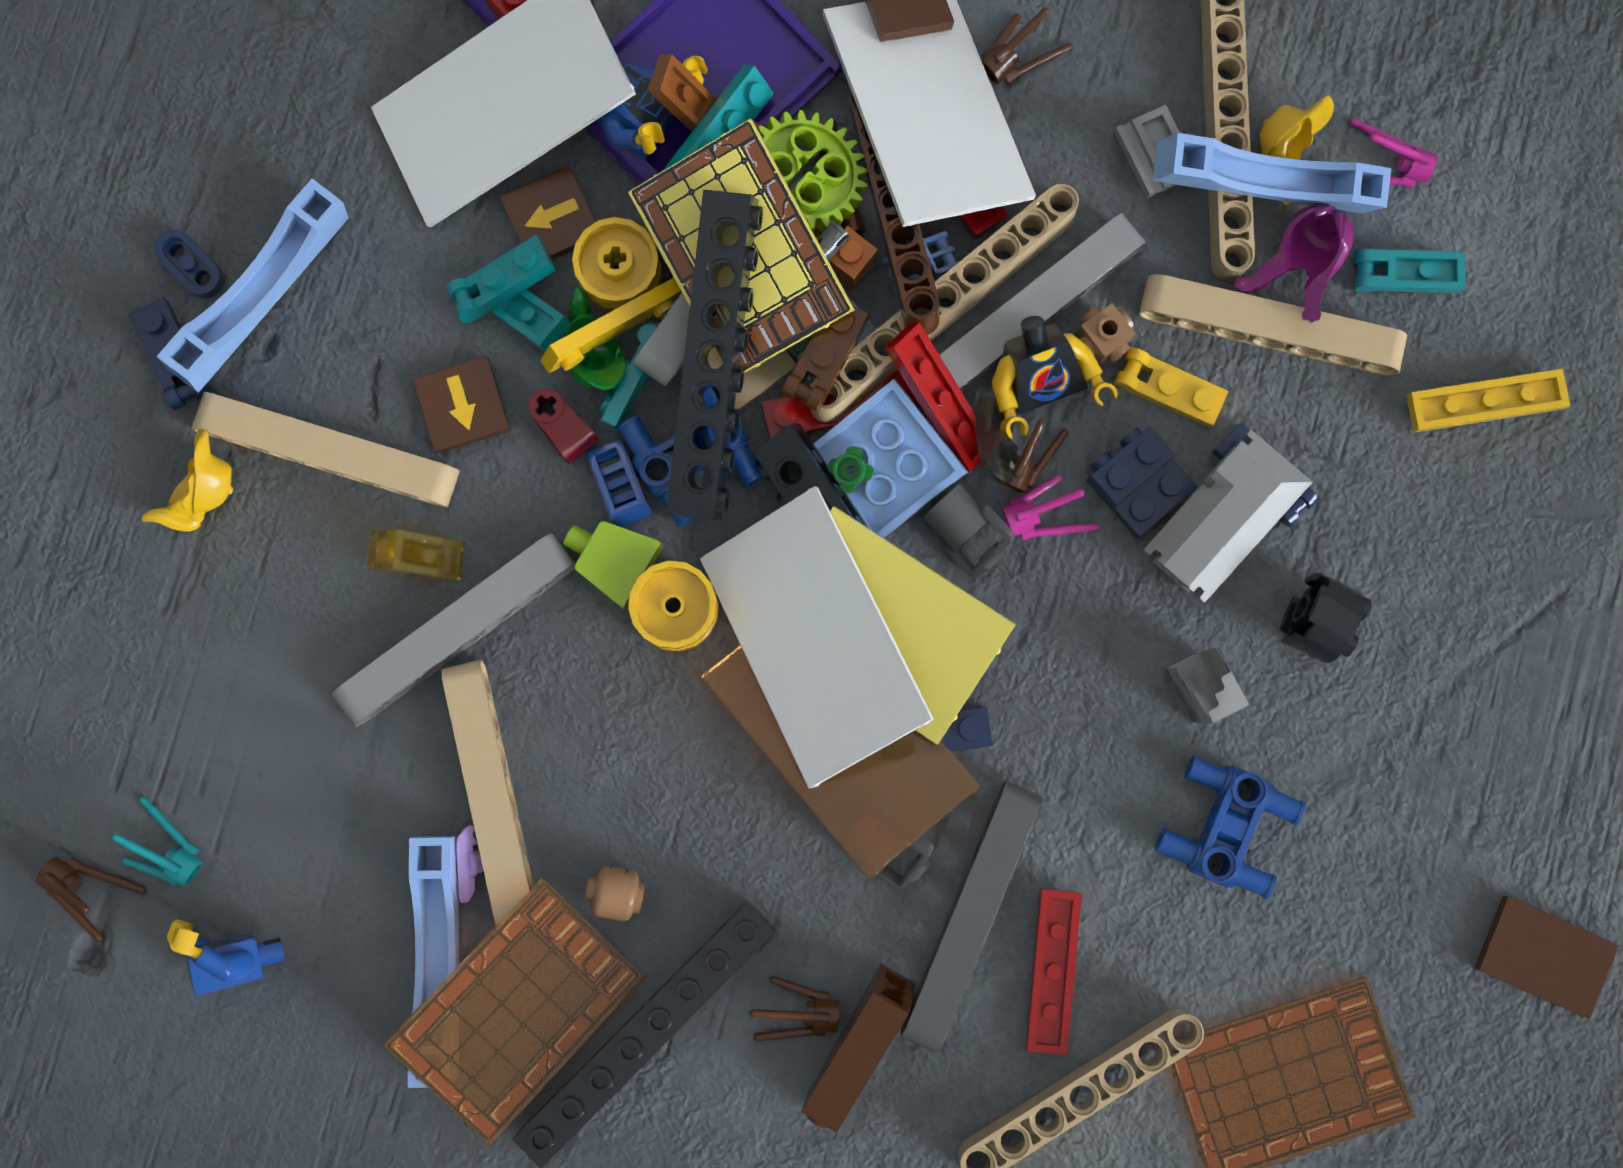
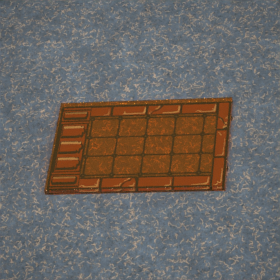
(514, 1011)
(1292, 1079)

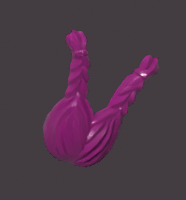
(1314, 240)

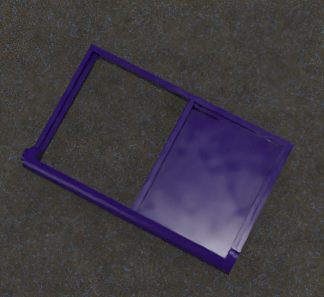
(726, 38)

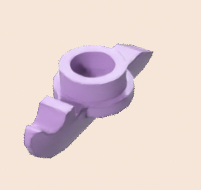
(467, 863)

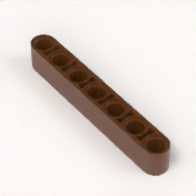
(901, 258)

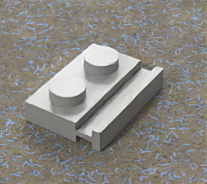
(1139, 146)

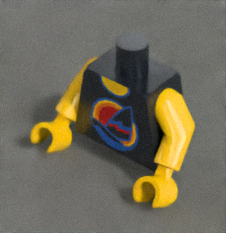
(1041, 370)

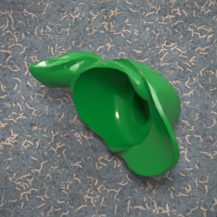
(605, 364)

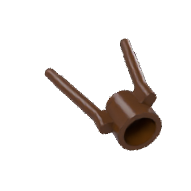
(1000, 58)
(1023, 474)
(62, 881)
(820, 1015)

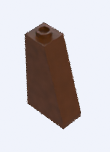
(859, 1048)

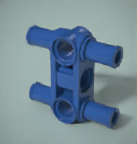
(648, 453)
(1230, 826)

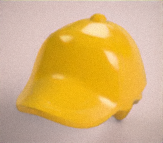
(1292, 129)
(200, 491)

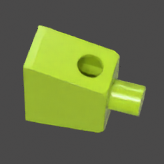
(612, 558)

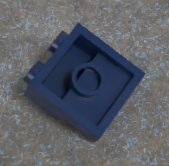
(1140, 480)

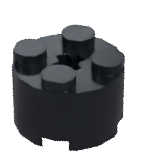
(1325, 619)

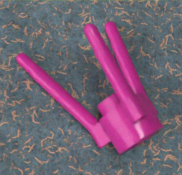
(1413, 161)
(1023, 517)

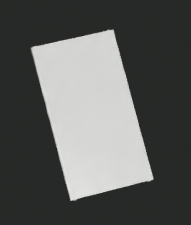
(501, 102)
(930, 117)
(815, 638)

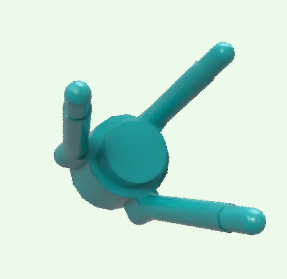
(176, 866)

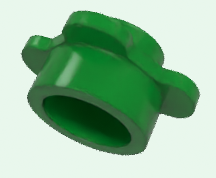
(840, 466)

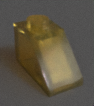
(415, 554)

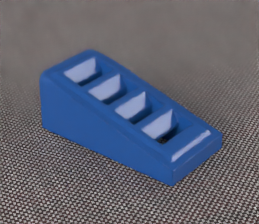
(630, 505)

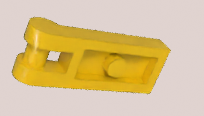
(1171, 388)

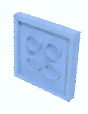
(906, 454)

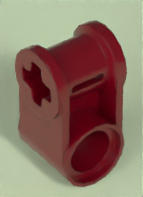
(563, 429)

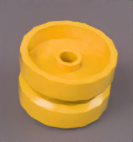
(611, 244)
(655, 590)

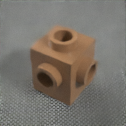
(1117, 325)

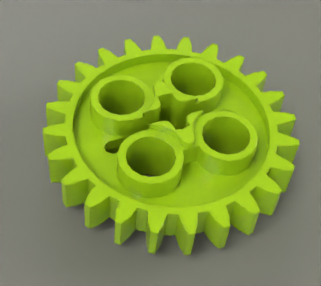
(831, 196)

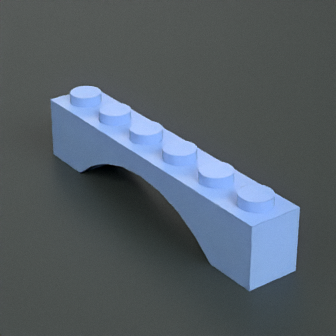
(1222, 168)
(216, 333)
(435, 916)

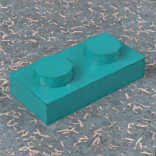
(533, 319)

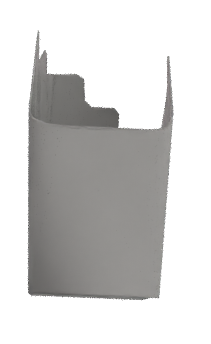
(1207, 687)

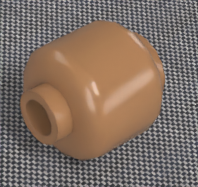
(615, 893)

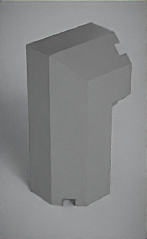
(1228, 518)

